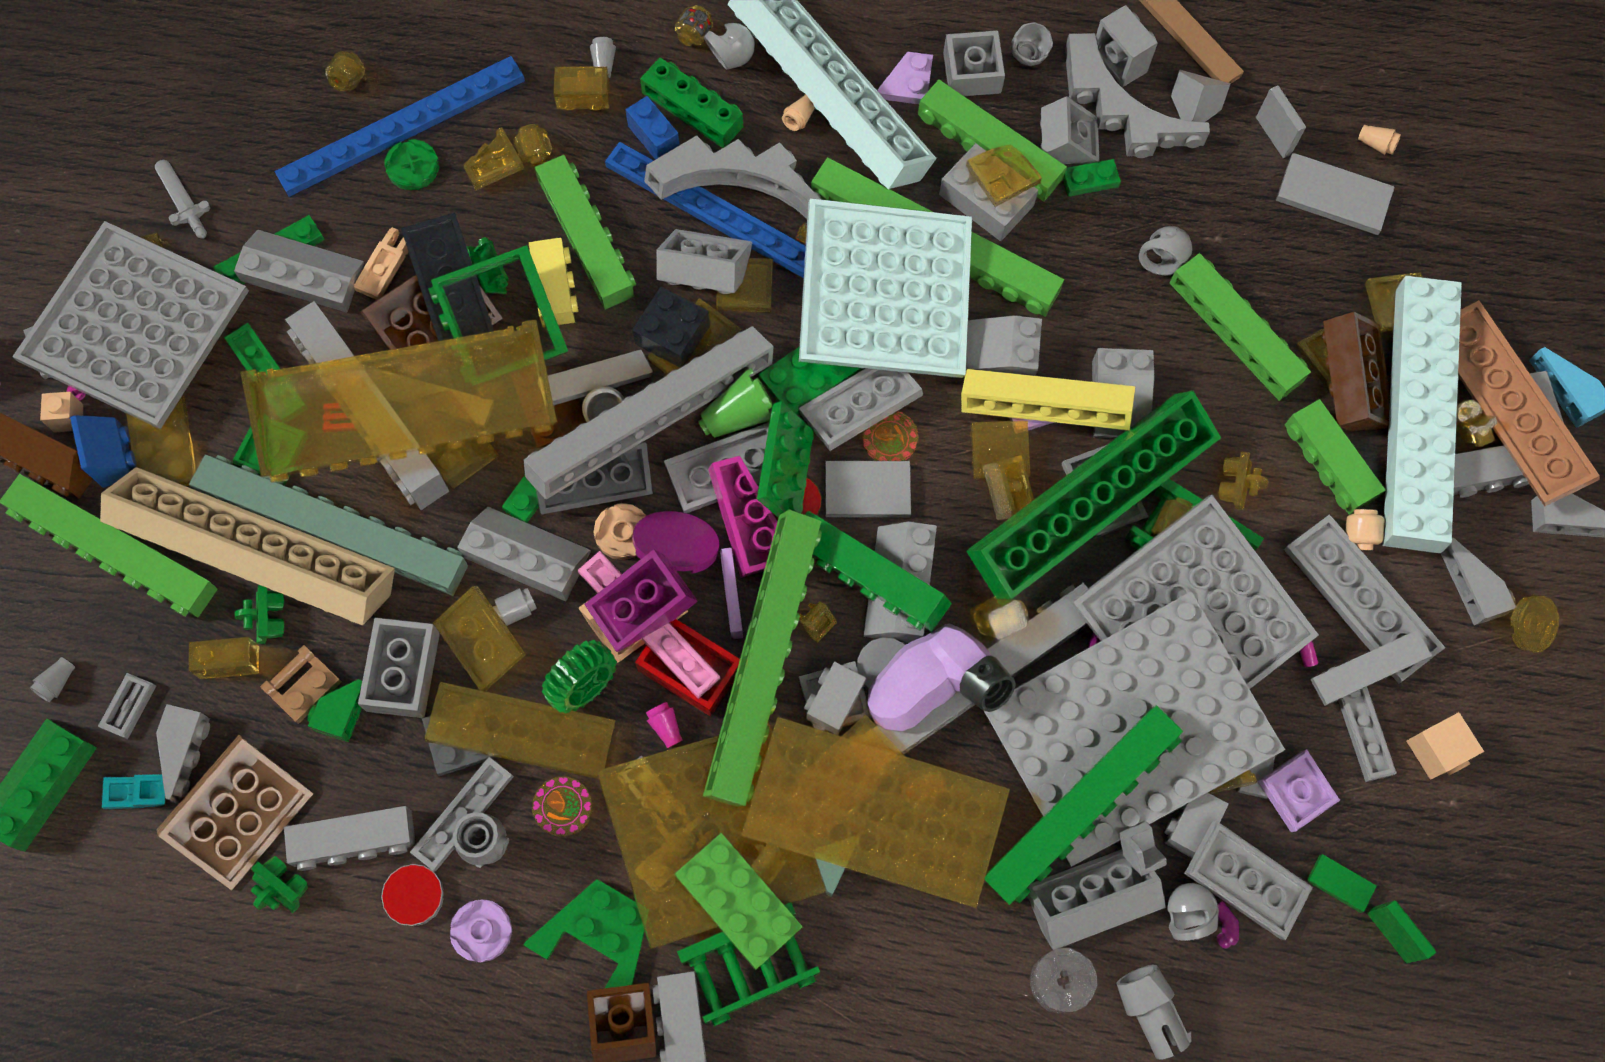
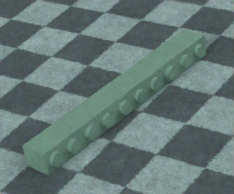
(342, 527)

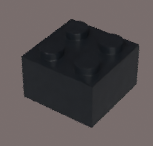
(671, 327)

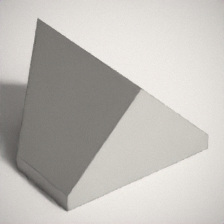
(1198, 96)

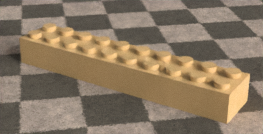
(247, 545)

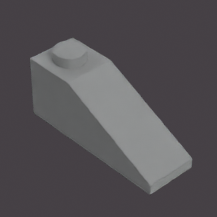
(1568, 517)
(1479, 587)

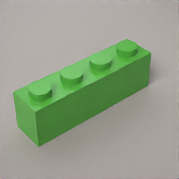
(1334, 457)

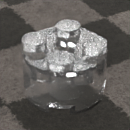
(1076, 993)

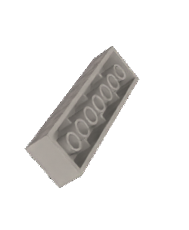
(320, 343)

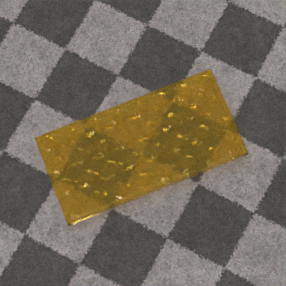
(875, 812)

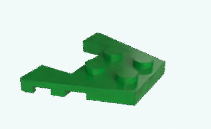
(602, 921)

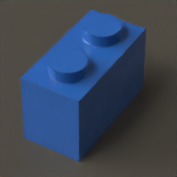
(651, 128)

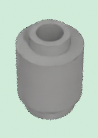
(514, 606)

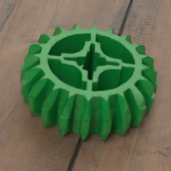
(579, 676)

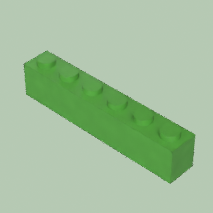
(970, 124)
(585, 232)
(1240, 326)

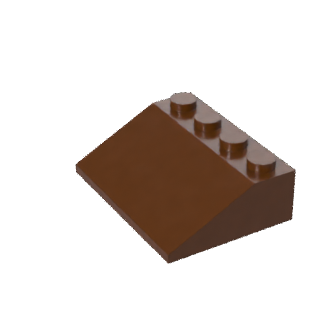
(403, 317)

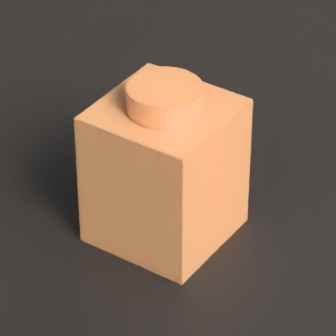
(57, 410)

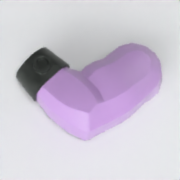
(930, 674)

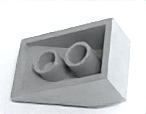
(1004, 344)
(1126, 368)

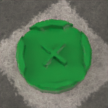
(411, 164)

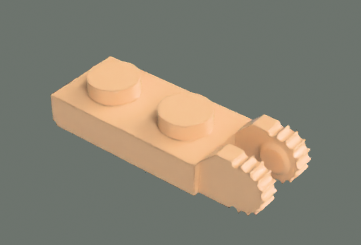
(382, 266)

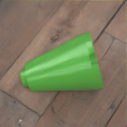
(738, 407)

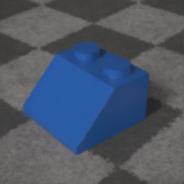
(103, 448)

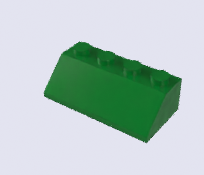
(39, 782)

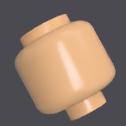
(1365, 528)

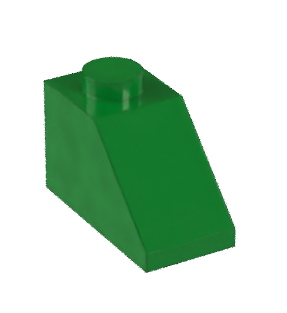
(337, 712)

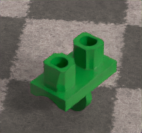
(265, 627)
(268, 878)

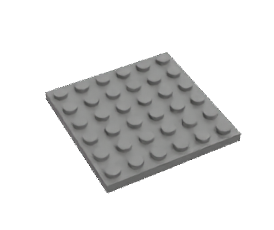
(131, 324)
(1228, 579)

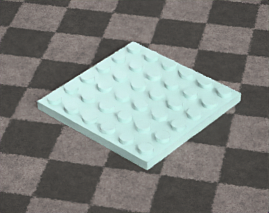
(885, 288)

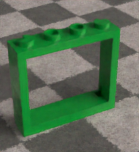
(523, 254)

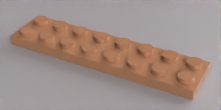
(1524, 416)

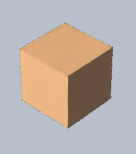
(1445, 746)

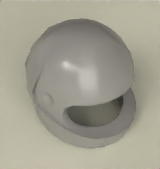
(733, 47)
(1173, 247)
(600, 400)
(1190, 907)

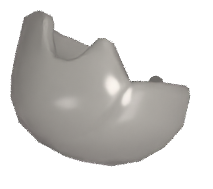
(1031, 44)

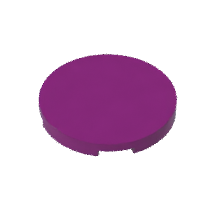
(680, 536)

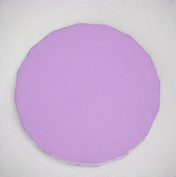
(480, 930)

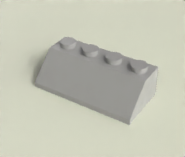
(298, 270)
(912, 549)
(523, 552)
(1093, 899)

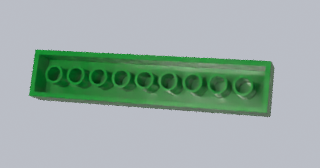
(1093, 495)

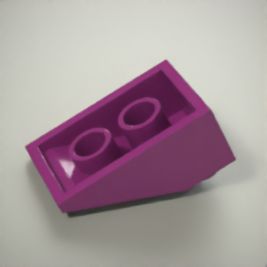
(640, 601)

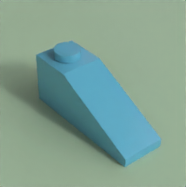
(1573, 388)

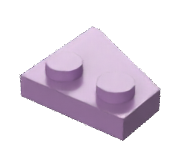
(908, 79)

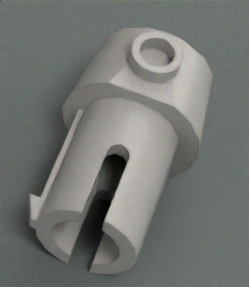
(477, 825)
(1149, 997)

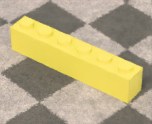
(1048, 399)

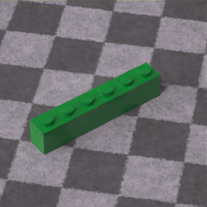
(879, 577)

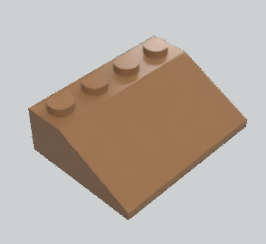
(234, 812)

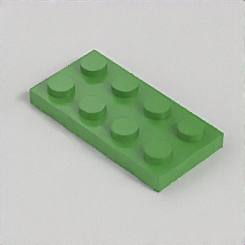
(738, 901)

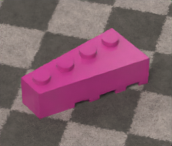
(745, 518)

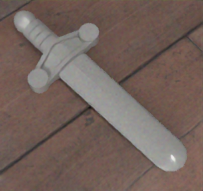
(187, 210)

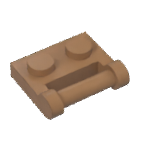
(307, 690)

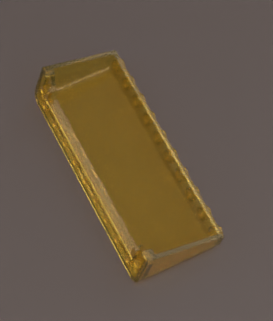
(398, 402)

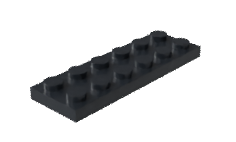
(437, 250)

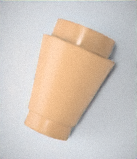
(798, 113)
(1381, 139)

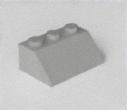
(703, 261)

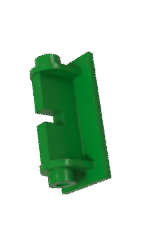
(493, 280)

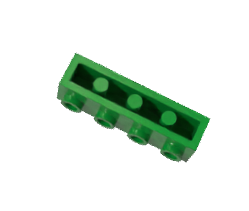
(692, 102)

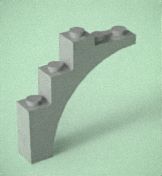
(1117, 110)
(696, 165)

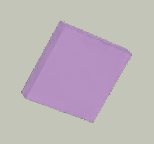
(1298, 791)

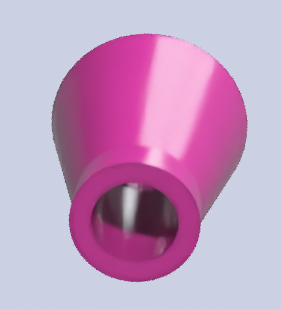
(664, 723)

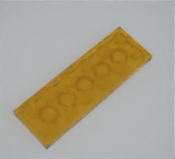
(519, 730)

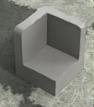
(1140, 849)

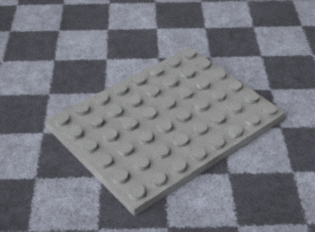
(1085, 705)

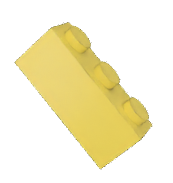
(551, 264)

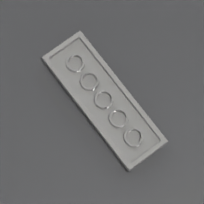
(1358, 590)

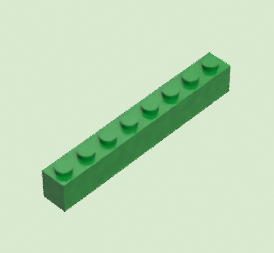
(1083, 804)

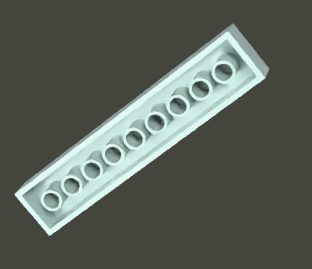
(837, 89)
(1422, 415)

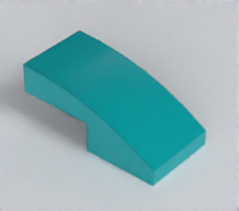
(133, 792)

